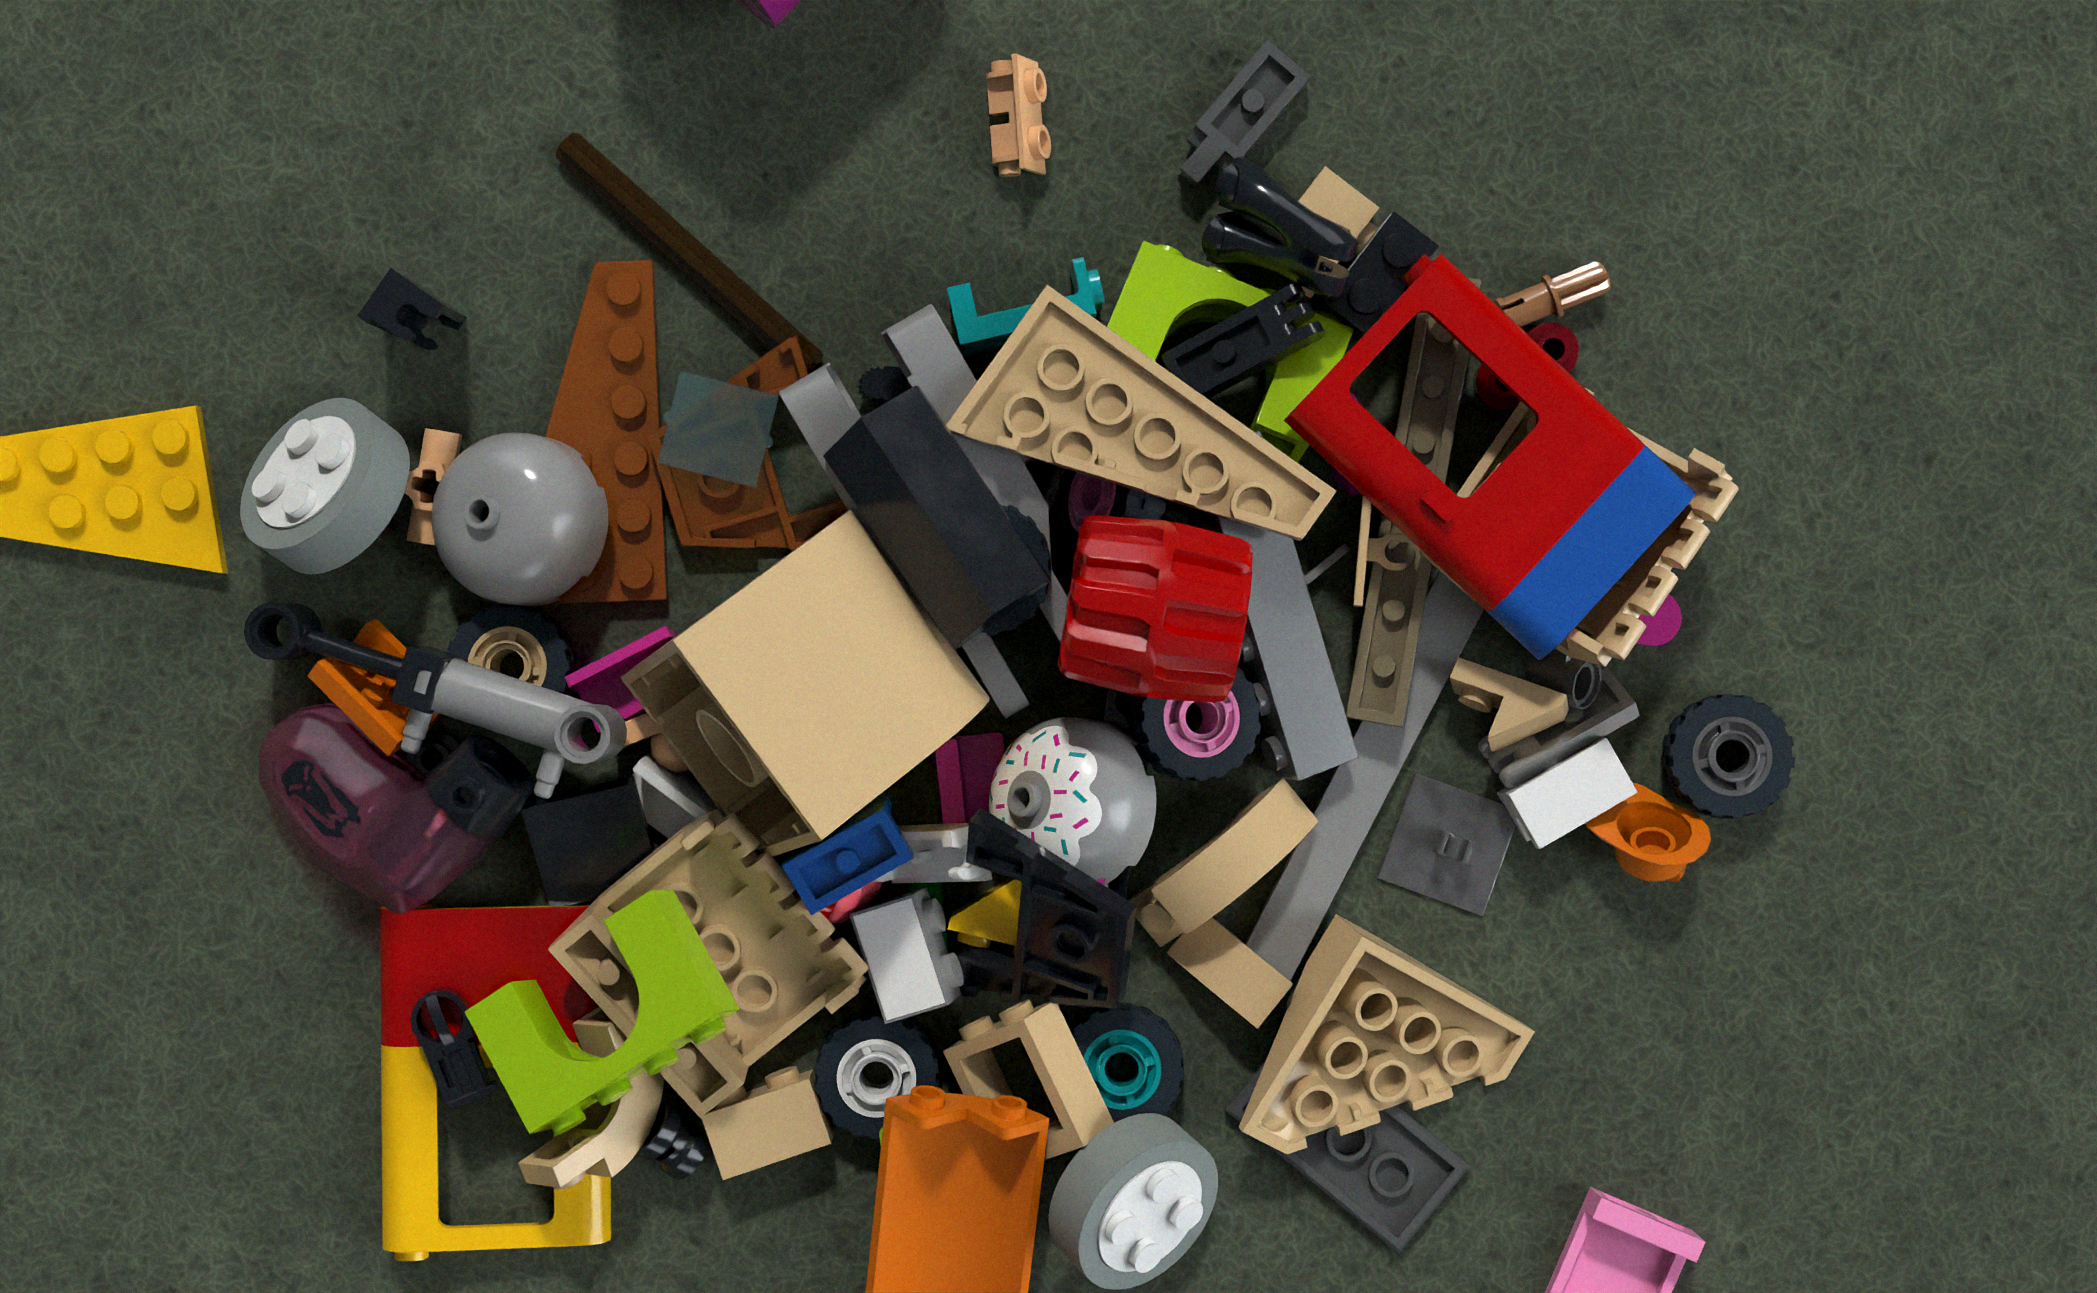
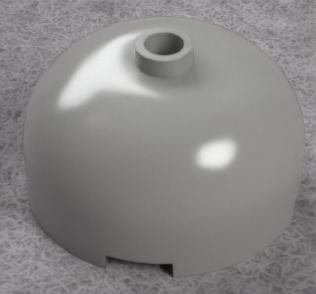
(519, 519)

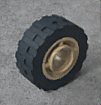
(522, 630)

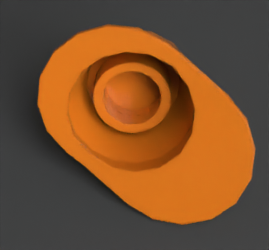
(1652, 835)

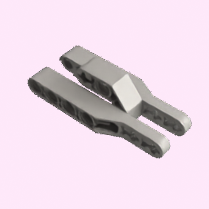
(936, 366)

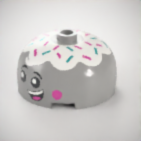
(1078, 794)

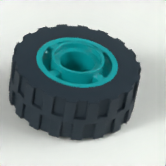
(1152, 1045)

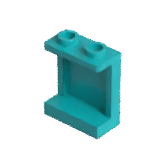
(994, 329)

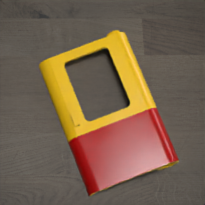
(475, 955)

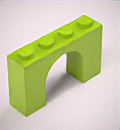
(1173, 292)
(678, 1003)

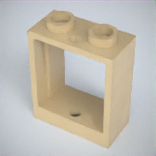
(1055, 1060)

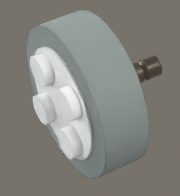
(325, 486)
(1133, 1201)

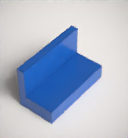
(848, 857)

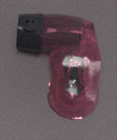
(376, 817)

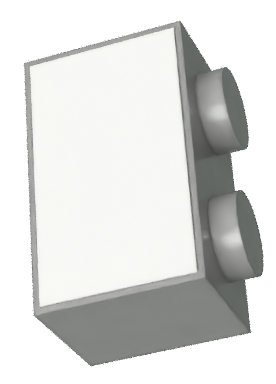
(907, 954)

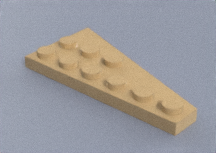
(1106, 410)

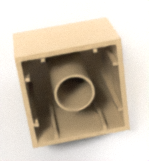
(808, 689)

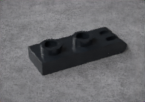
(1245, 343)

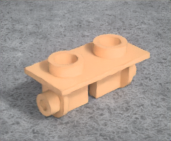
(1017, 90)

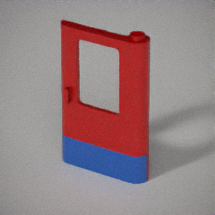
(1553, 516)

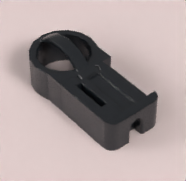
(451, 1057)

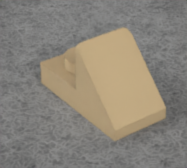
(1521, 705)

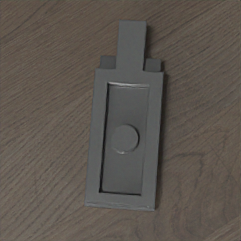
(1243, 112)

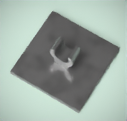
(1448, 844)

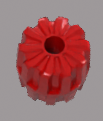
(1156, 608)

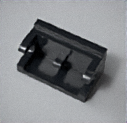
(402, 310)

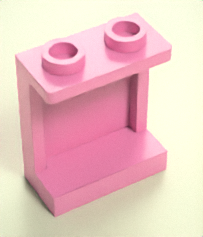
(1622, 1250)

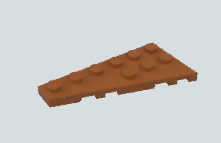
(606, 414)

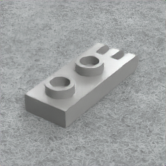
(1581, 728)

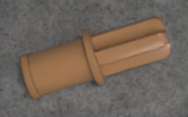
(1555, 294)

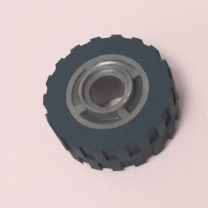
(1762, 751)

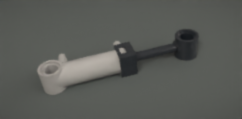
(447, 685)

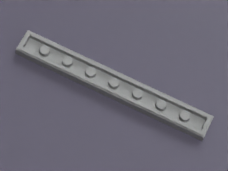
(1359, 789)

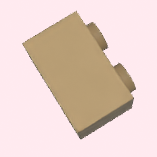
(767, 1123)

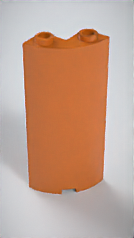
(956, 1194)

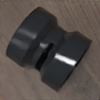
(675, 1144)

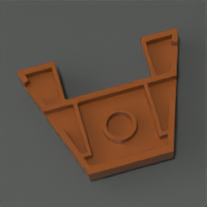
(734, 514)

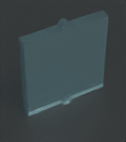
(718, 428)

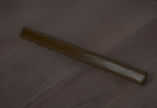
(681, 246)

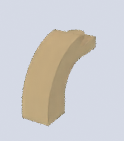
(1224, 864)
(610, 1132)

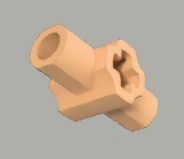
(437, 453)

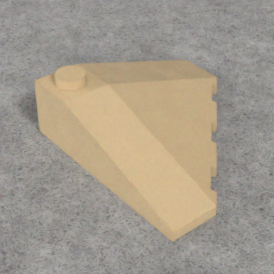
(1372, 1035)

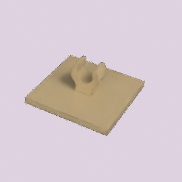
(1372, 551)

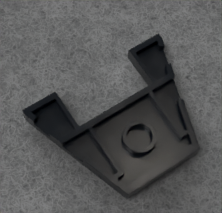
(1069, 931)

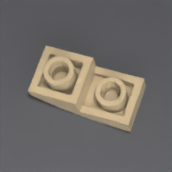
(1231, 970)

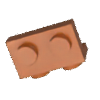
(366, 695)

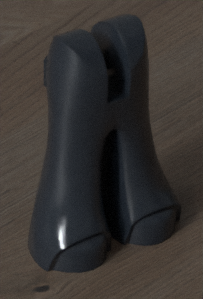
(1291, 248)

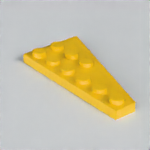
(116, 489)

